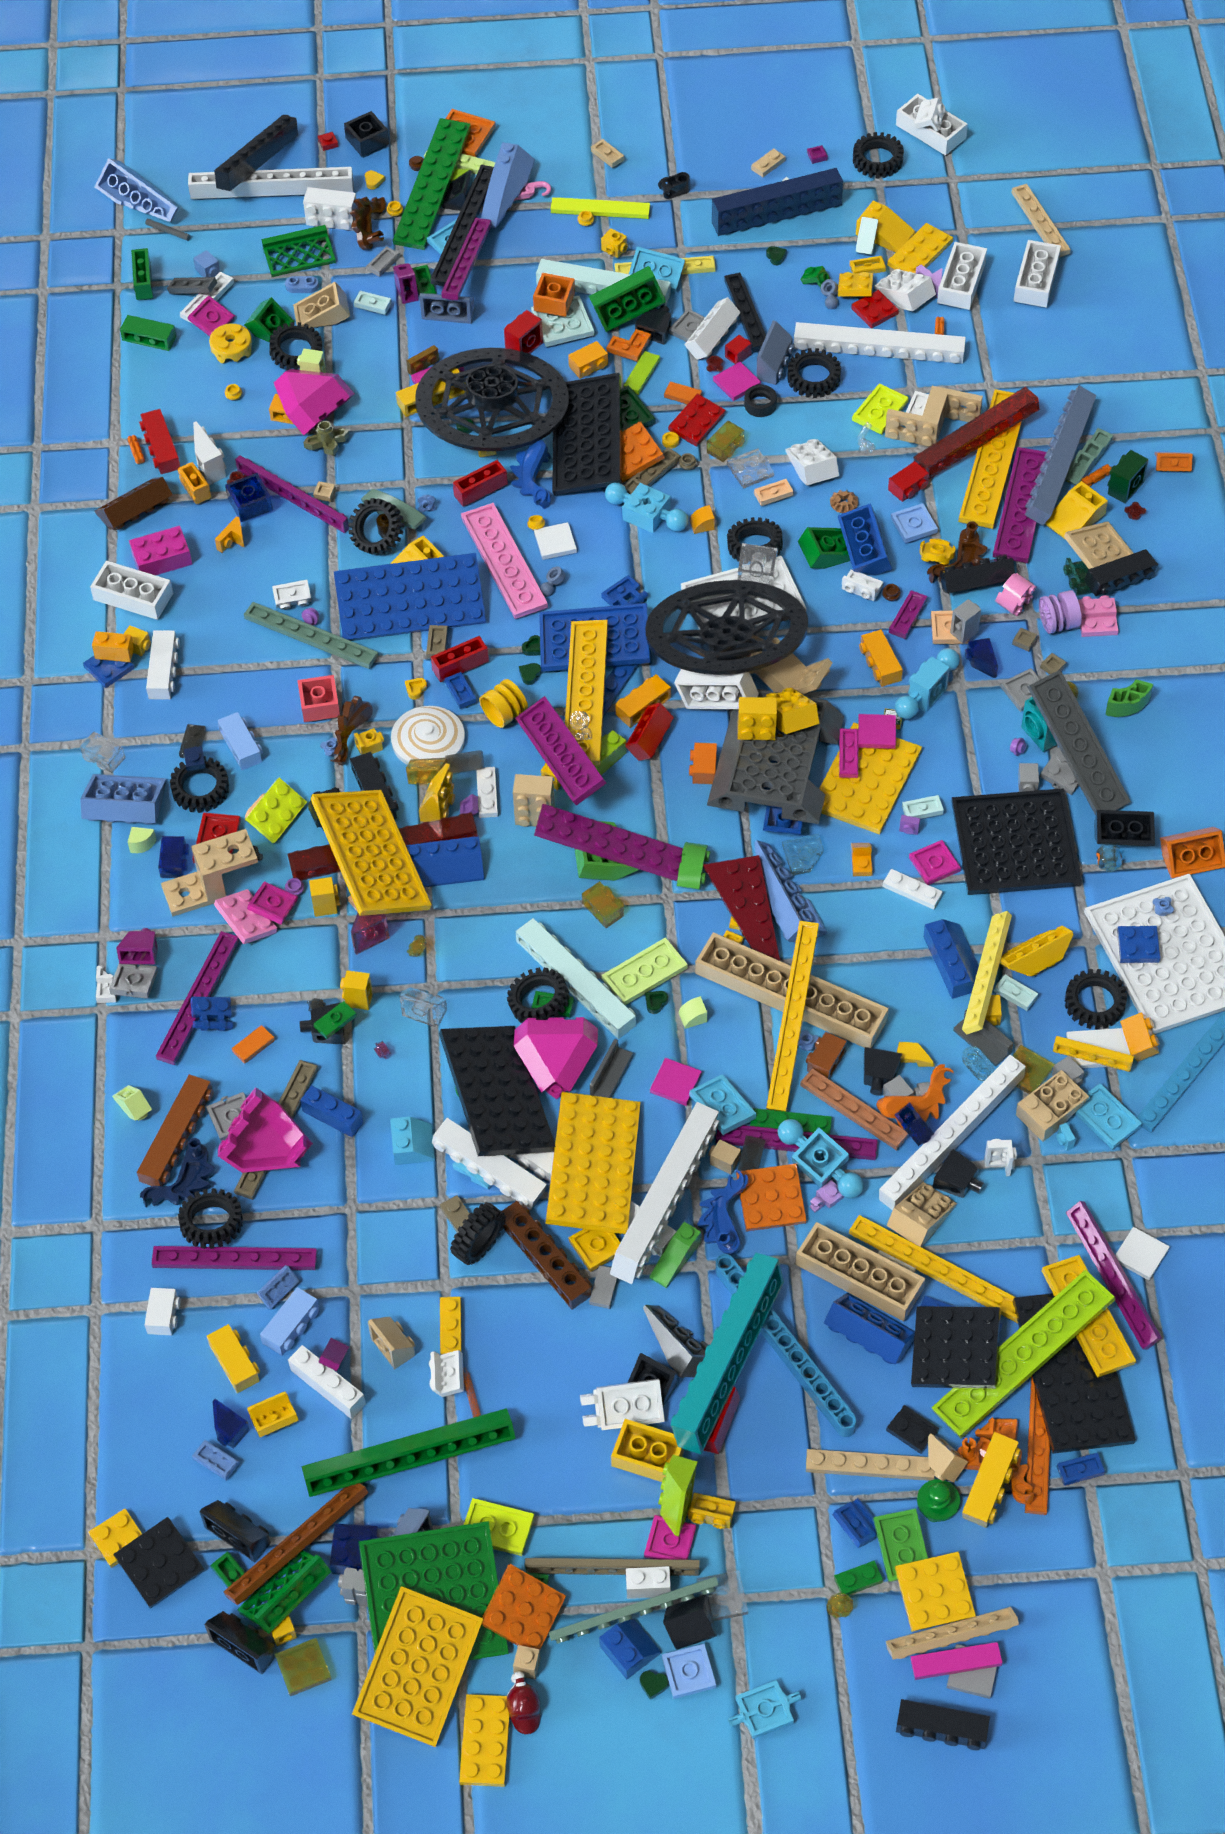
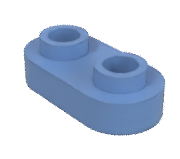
(301, 284)

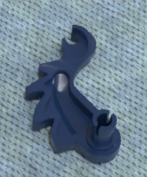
(190, 1178)

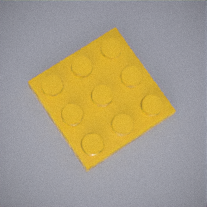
(934, 1591)

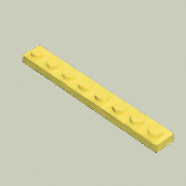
(986, 972)

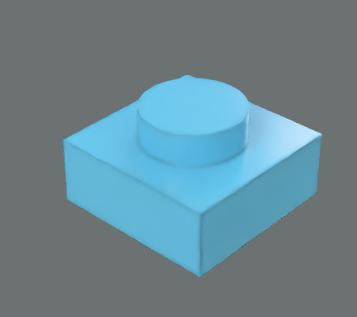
(1065, 1137)

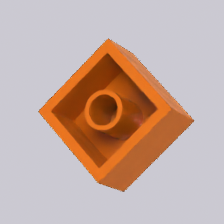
(554, 294)

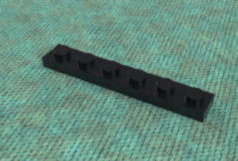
(748, 315)

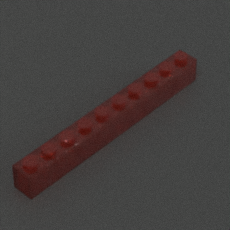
(321, 860)

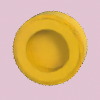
(670, 440)

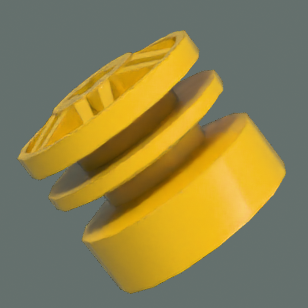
(503, 703)

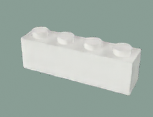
(712, 329)
(161, 665)
(327, 1382)

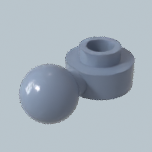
(831, 301)
(554, 576)

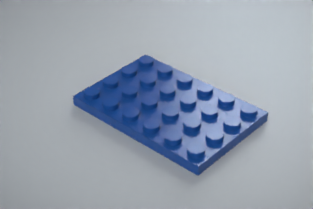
(624, 642)

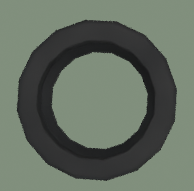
(760, 391)

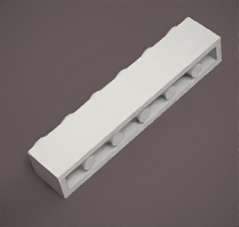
(495, 1170)

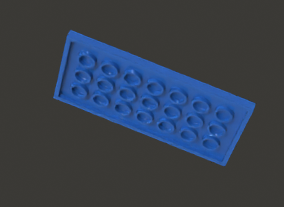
(409, 596)

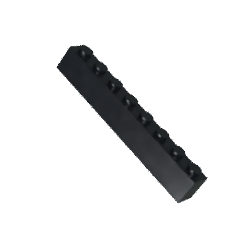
(256, 153)

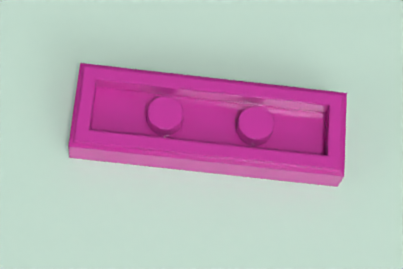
(848, 753)

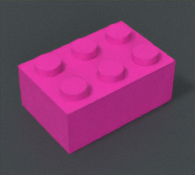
(161, 551)

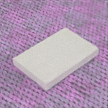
(1105, 1038)

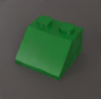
(267, 319)

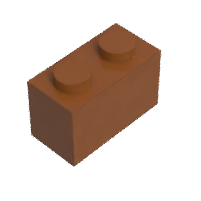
(826, 1055)

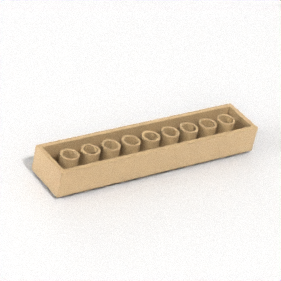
(767, 982)

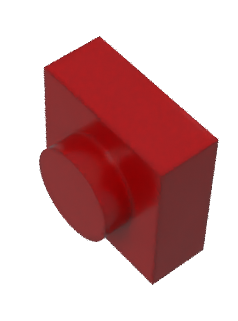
(327, 141)

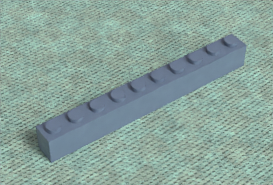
(1059, 455)

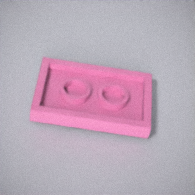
(244, 923)

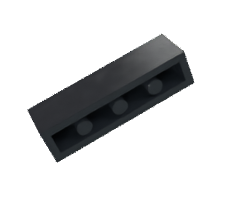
(1120, 572)
(977, 574)
(369, 777)
(942, 1724)

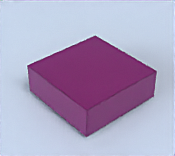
(817, 154)

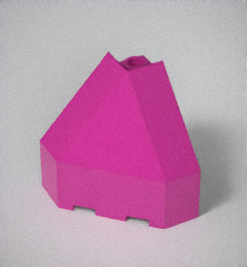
(311, 396)
(555, 1051)
(263, 1137)

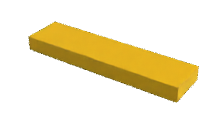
(1093, 1053)

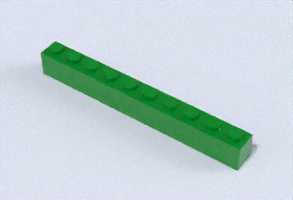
(408, 1452)

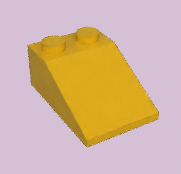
(891, 229)

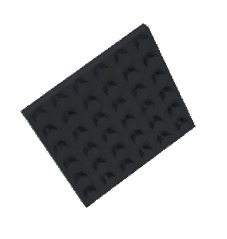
(1016, 841)

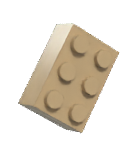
(528, 797)

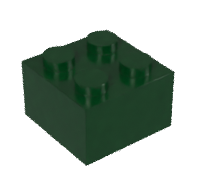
(1127, 476)

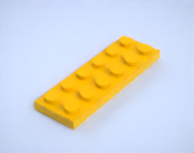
(1102, 1337)

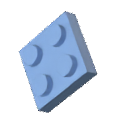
(914, 523)
(688, 1671)

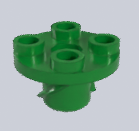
(938, 1500)

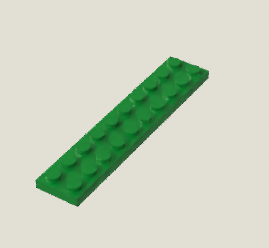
(431, 184)

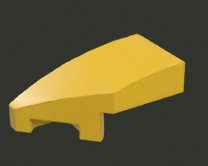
(914, 1053)

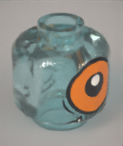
(1108, 857)

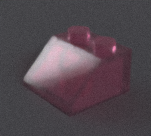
(369, 931)

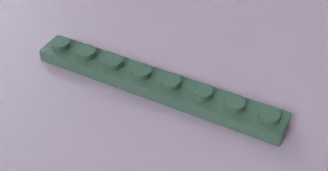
(311, 635)
(624, 1614)

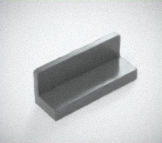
(988, 1040)
(610, 1071)

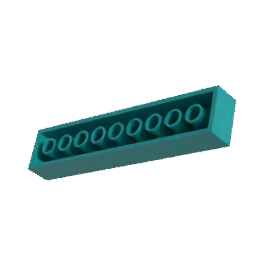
(727, 1353)

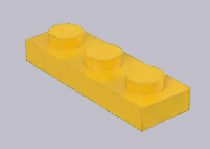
(450, 1324)

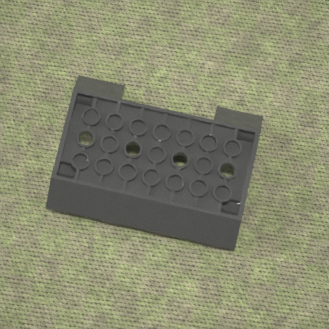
(747, 769)

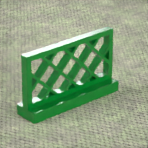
(295, 240)
(285, 1599)

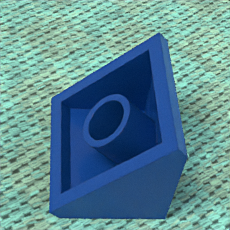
(774, 822)

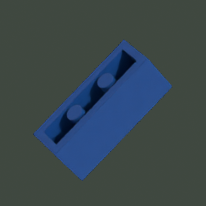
(331, 1111)

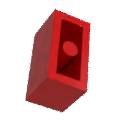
(908, 481)

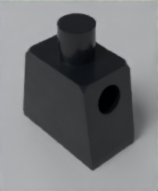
(656, 323)
(316, 1014)
(880, 1068)
(957, 1176)

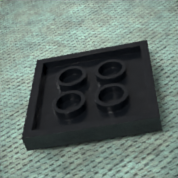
(158, 1562)

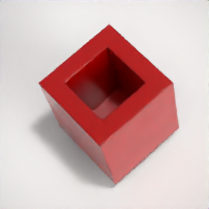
(738, 349)

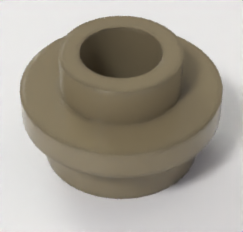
(687, 461)

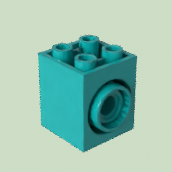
(1036, 727)

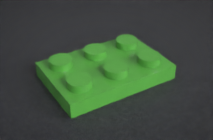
(899, 1540)

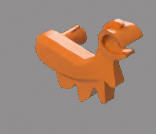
(923, 1104)
(975, 1454)

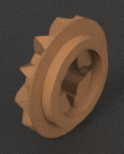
(843, 507)

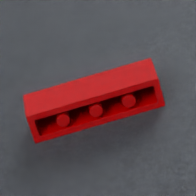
(160, 441)

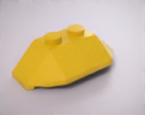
(1038, 952)

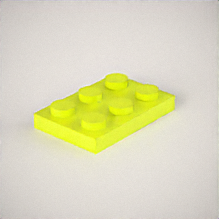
(876, 406)
(276, 810)
(507, 1525)

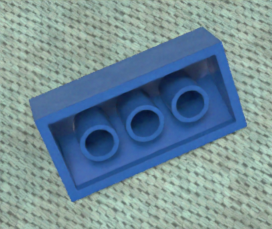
(864, 541)
(448, 861)
(952, 956)
(870, 1328)

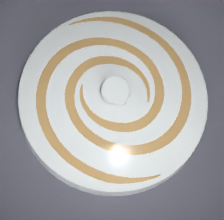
(427, 734)

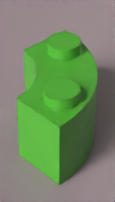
(1129, 699)
(691, 866)

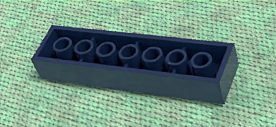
(777, 201)

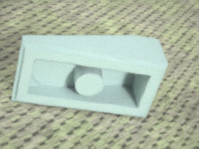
(867, 235)

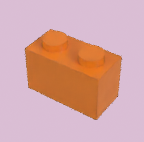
(704, 763)

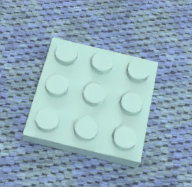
(563, 329)

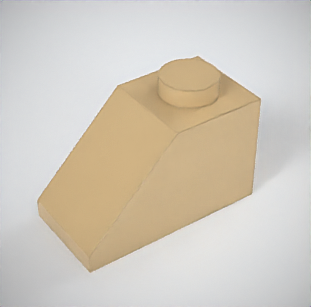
(944, 1459)

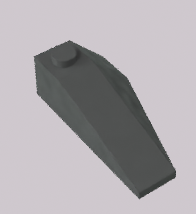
(677, 1344)

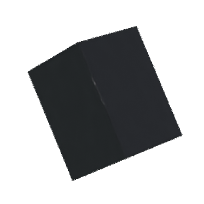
(458, 191)
(649, 1369)
(690, 1622)

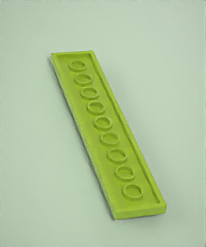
(1027, 1352)

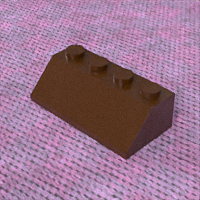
(134, 502)

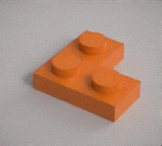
(630, 348)

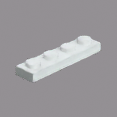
(224, 283)

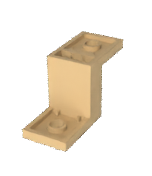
(940, 404)
(793, 673)
(211, 861)

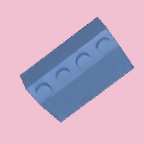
(122, 798)

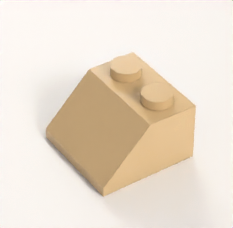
(391, 1341)

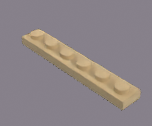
(1039, 218)
(868, 1465)
(952, 1633)

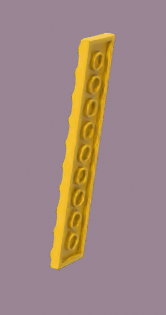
(989, 474)
(587, 681)

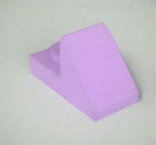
(936, 276)

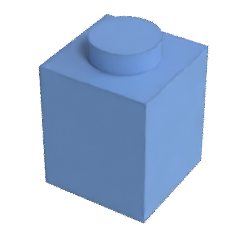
(206, 264)

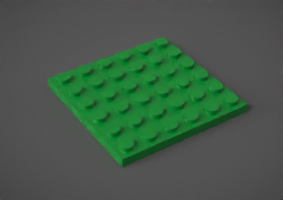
(442, 1564)

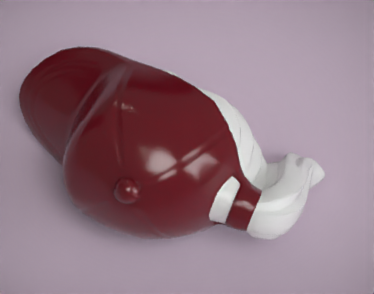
(523, 1705)

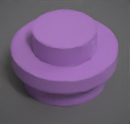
(310, 616)
(1018, 746)
(294, 886)

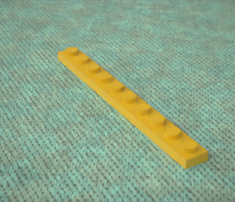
(792, 1016)
(933, 1266)

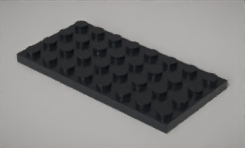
(589, 437)
(496, 1091)
(1074, 1403)

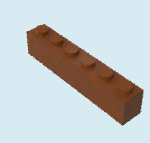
(175, 1131)

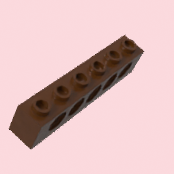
(571, 1294)

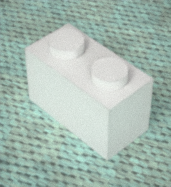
(161, 1311)
(647, 1582)

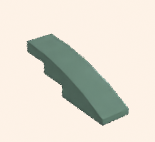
(1088, 456)
(411, 516)

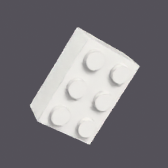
(329, 208)

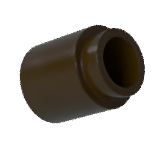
(382, 524)

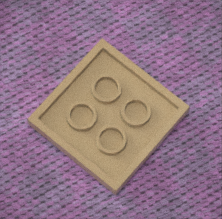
(1097, 544)

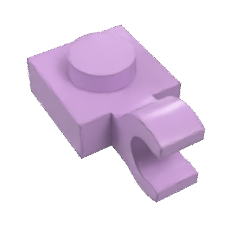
(826, 1195)

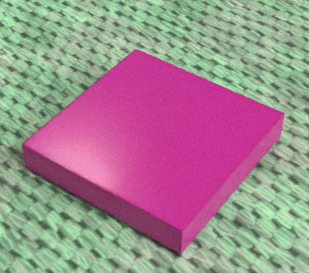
(210, 315)
(736, 380)
(876, 731)
(934, 862)
(272, 903)
(675, 1081)
(665, 1545)

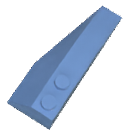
(507, 180)
(134, 191)
(785, 896)

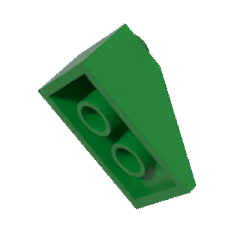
(823, 547)

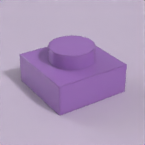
(469, 805)
(909, 825)

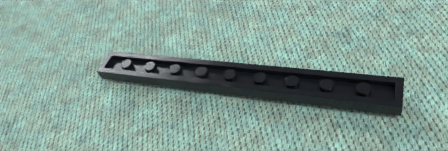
(462, 225)

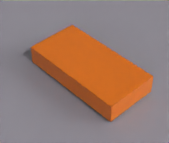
(680, 392)
(253, 1044)

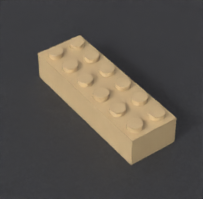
(860, 1271)

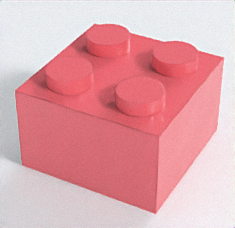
(318, 698)

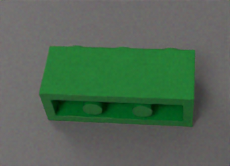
(142, 274)
(148, 332)

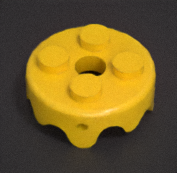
(233, 350)

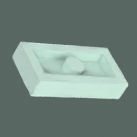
(372, 302)
(923, 807)
(1016, 992)

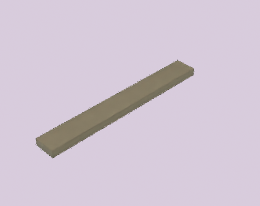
(290, 1101)
(607, 1566)

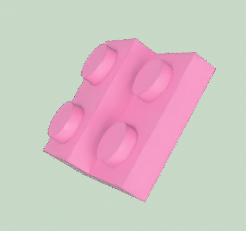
(1098, 616)

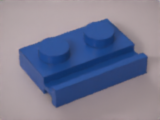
(856, 1522)

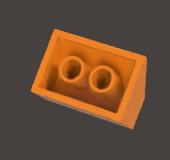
(1193, 851)

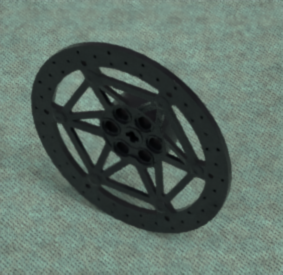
(492, 390)
(726, 638)

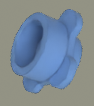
(426, 499)
(329, 751)
(1163, 910)
(807, 1045)

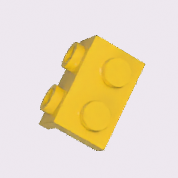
(272, 1414)
(711, 1511)

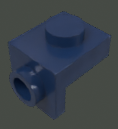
(194, 758)

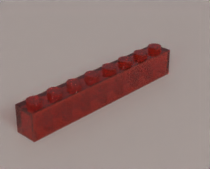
(978, 432)

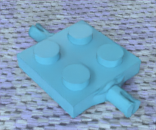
(764, 1709)

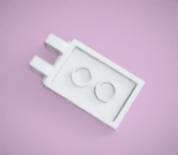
(631, 1401)

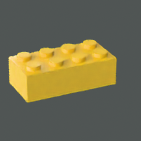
(990, 1480)

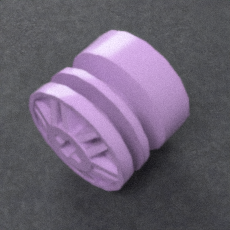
(1060, 611)

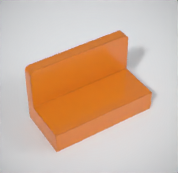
(1173, 461)

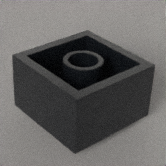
(366, 133)

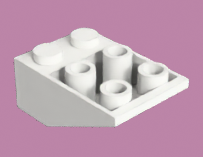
(906, 289)
(208, 457)
(813, 461)

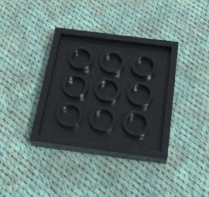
(956, 1347)

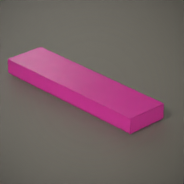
(956, 1661)

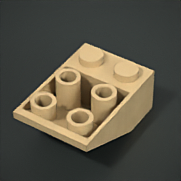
(1051, 1105)
(920, 1214)

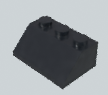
(1124, 827)
(235, 1529)
(241, 1641)

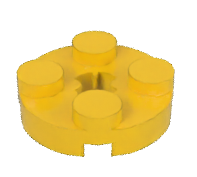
(937, 550)

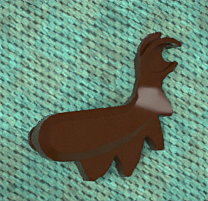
(363, 224)
(968, 550)
(354, 715)

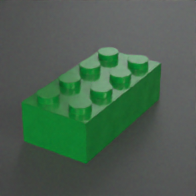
(627, 298)

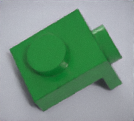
(814, 275)

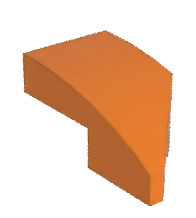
(1005, 1427)

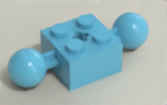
(646, 507)
(927, 684)
(820, 1144)

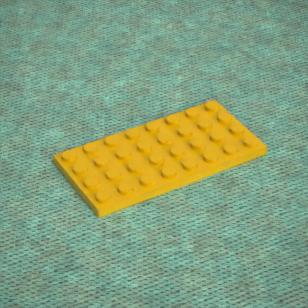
(370, 852)
(593, 1163)

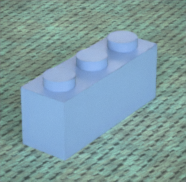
(240, 740)
(290, 1321)

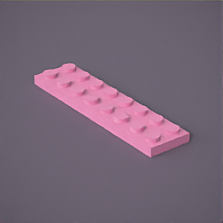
(504, 561)

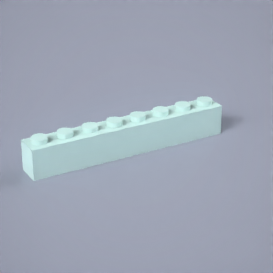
(589, 279)
(579, 981)

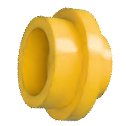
(394, 208)
(585, 218)
(233, 392)
(536, 522)

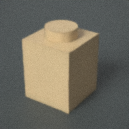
(724, 1156)
(527, 1661)

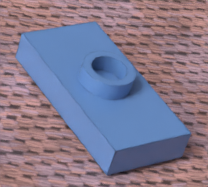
(278, 1287)
(215, 1460)

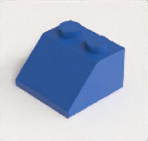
(628, 1647)

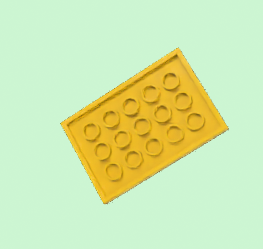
(872, 795)
(417, 1666)

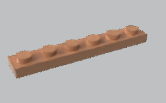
(854, 1109)

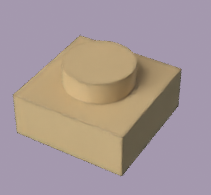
(324, 491)

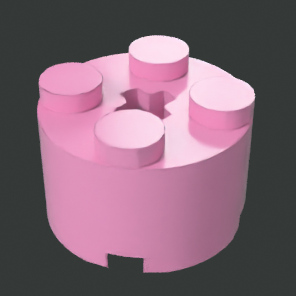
(1015, 594)

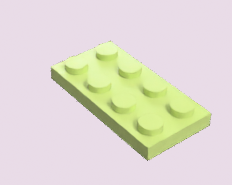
(644, 971)

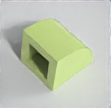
(141, 839)
(693, 1013)

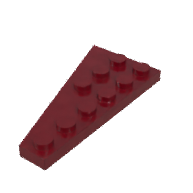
(745, 896)

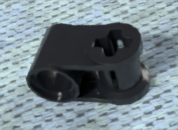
(676, 185)

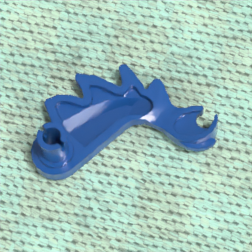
(530, 464)
(717, 1218)

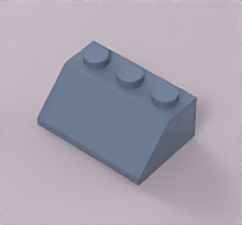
(441, 309)
(774, 354)
(413, 1521)

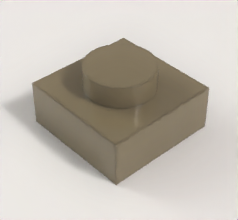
(1024, 639)
(1052, 664)

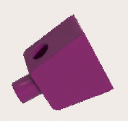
(404, 277)
(138, 947)

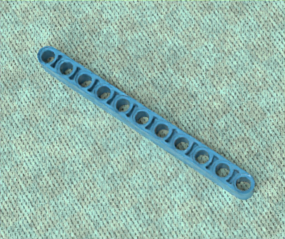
(792, 1351)

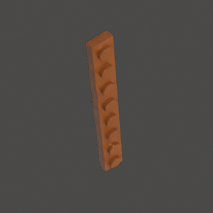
(295, 1543)

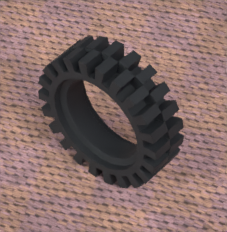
(878, 168)
(292, 331)
(817, 358)
(358, 526)
(750, 528)
(199, 802)
(533, 980)
(1095, 1018)
(206, 1200)
(478, 1233)

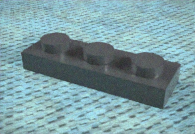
(192, 285)

